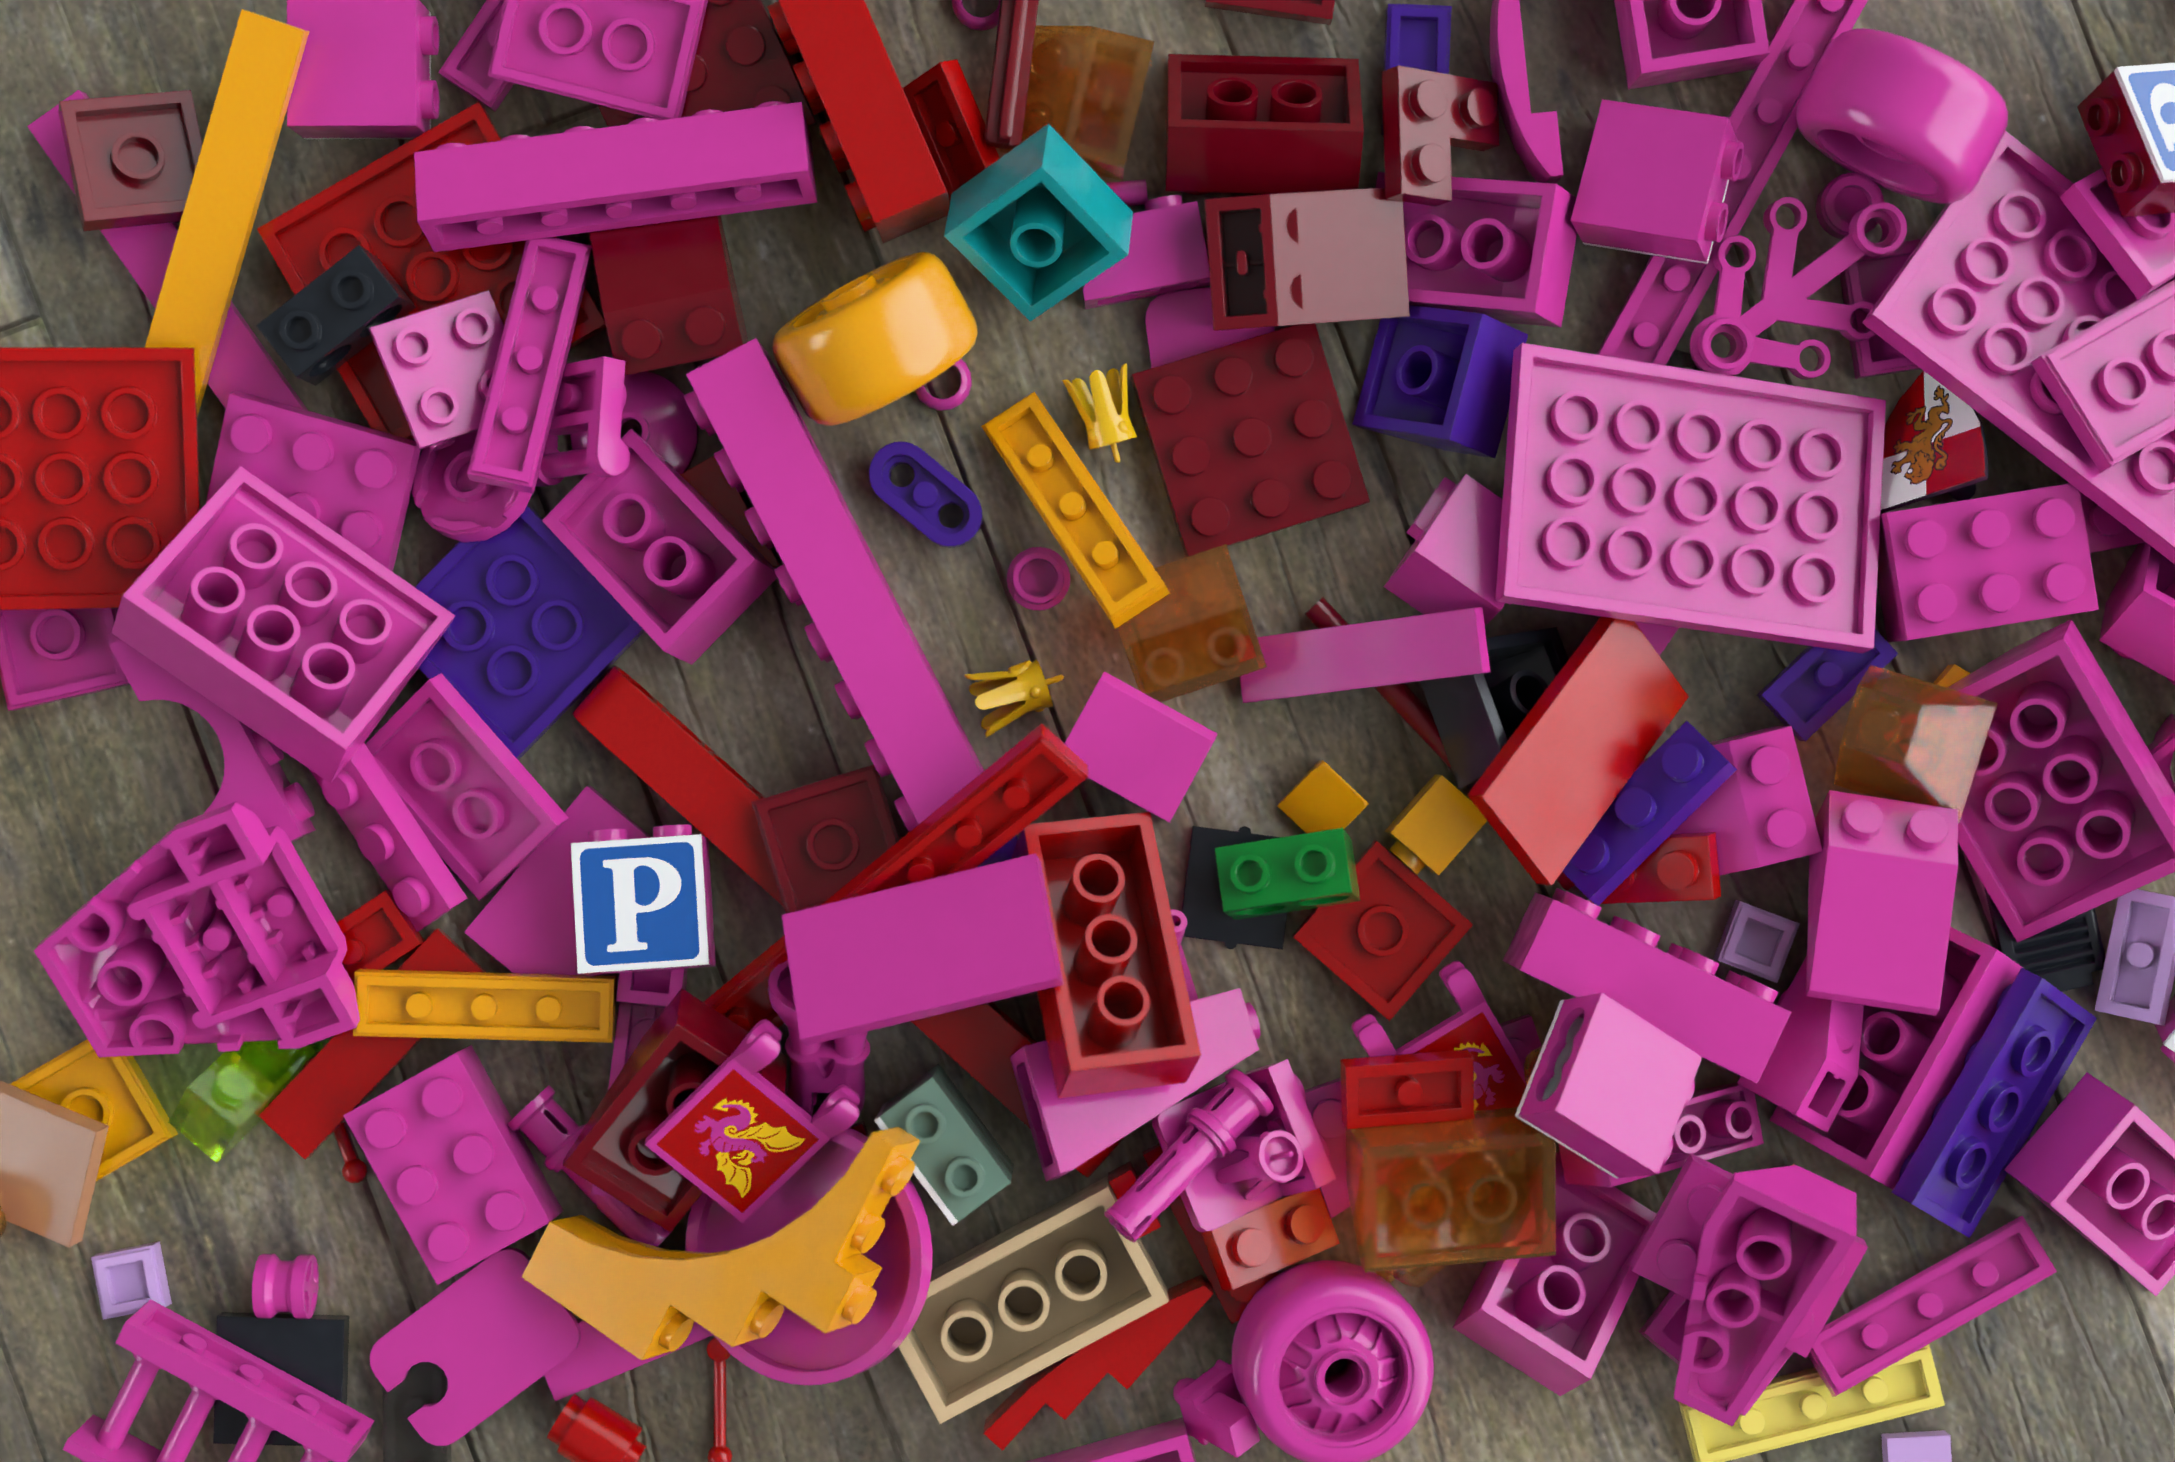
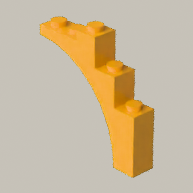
(812, 1266)

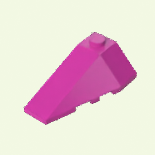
(1755, 1279)

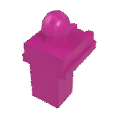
(1215, 1410)

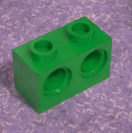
(1287, 874)

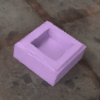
(1756, 941)
(130, 1279)

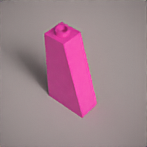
(1082, 1126)

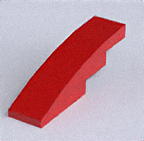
(1121, 1354)

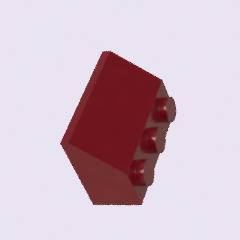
(1262, 124)

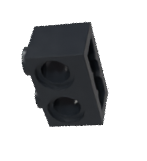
(333, 315)

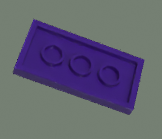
(1994, 1102)

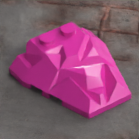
(205, 945)

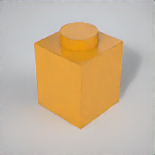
(1434, 827)

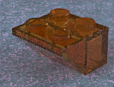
(1088, 91)
(1195, 632)

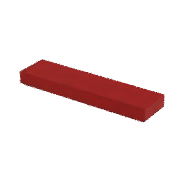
(352, 1065)

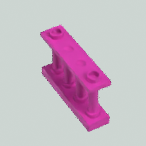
(214, 1372)

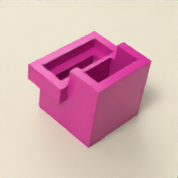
(1454, 551)

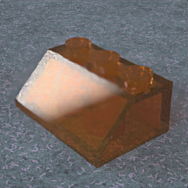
(1452, 1191)

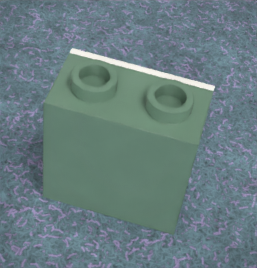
(956, 1152)

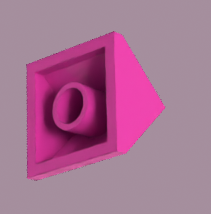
(1139, 746)

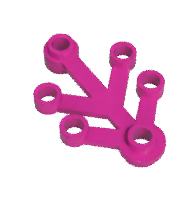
(1786, 295)

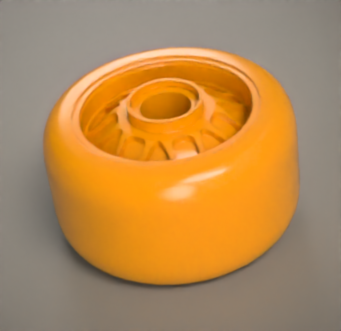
(875, 339)

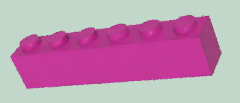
(615, 176)

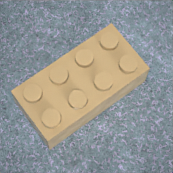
(1028, 1301)

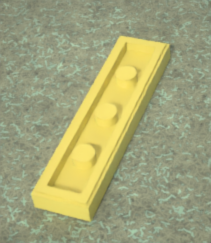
(1802, 1409)

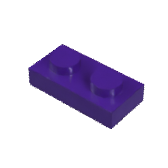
(1820, 684)

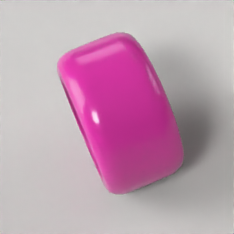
(1902, 115)
(1303, 1326)

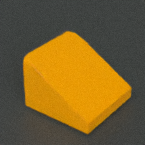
(1322, 801)

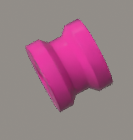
(285, 1286)

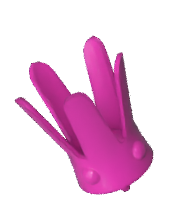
(1271, 1158)

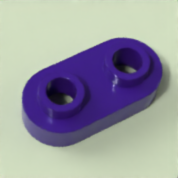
(926, 495)

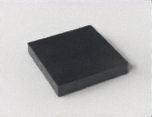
(305, 1348)

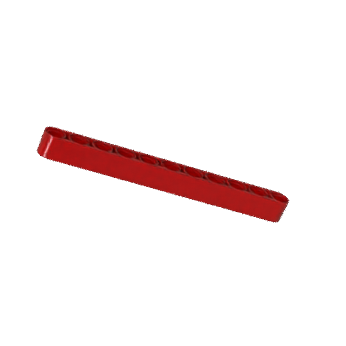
(722, 809)

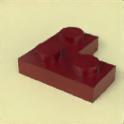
(1422, 121)

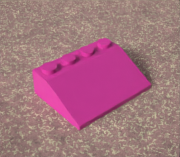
(281, 623)
(2064, 788)

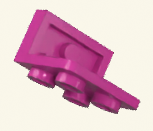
(1216, 1204)

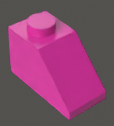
(1163, 256)

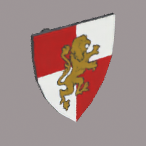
(1931, 447)

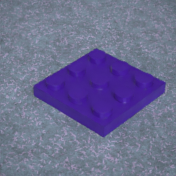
(524, 629)

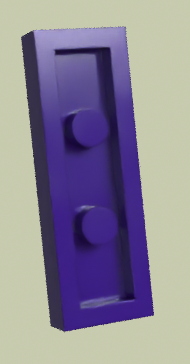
(1648, 811)

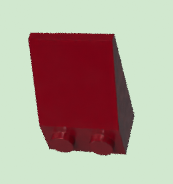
(668, 293)
(660, 1074)

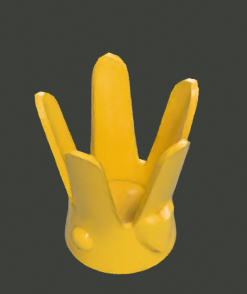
(1105, 410)
(1018, 690)

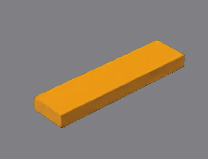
(1075, 510)
(485, 1005)

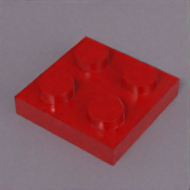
(1388, 937)

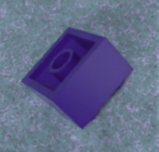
(1440, 380)

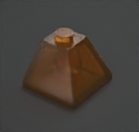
(1912, 740)

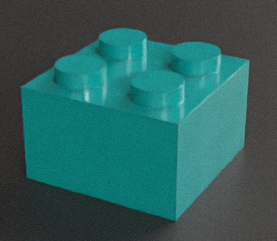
(1039, 223)

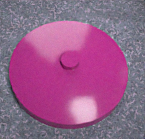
(795, 1348)

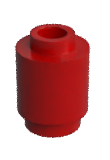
(595, 1433)

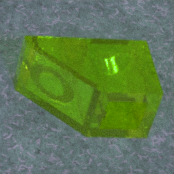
(233, 1092)

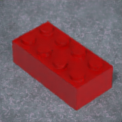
(867, 111)
(1124, 991)

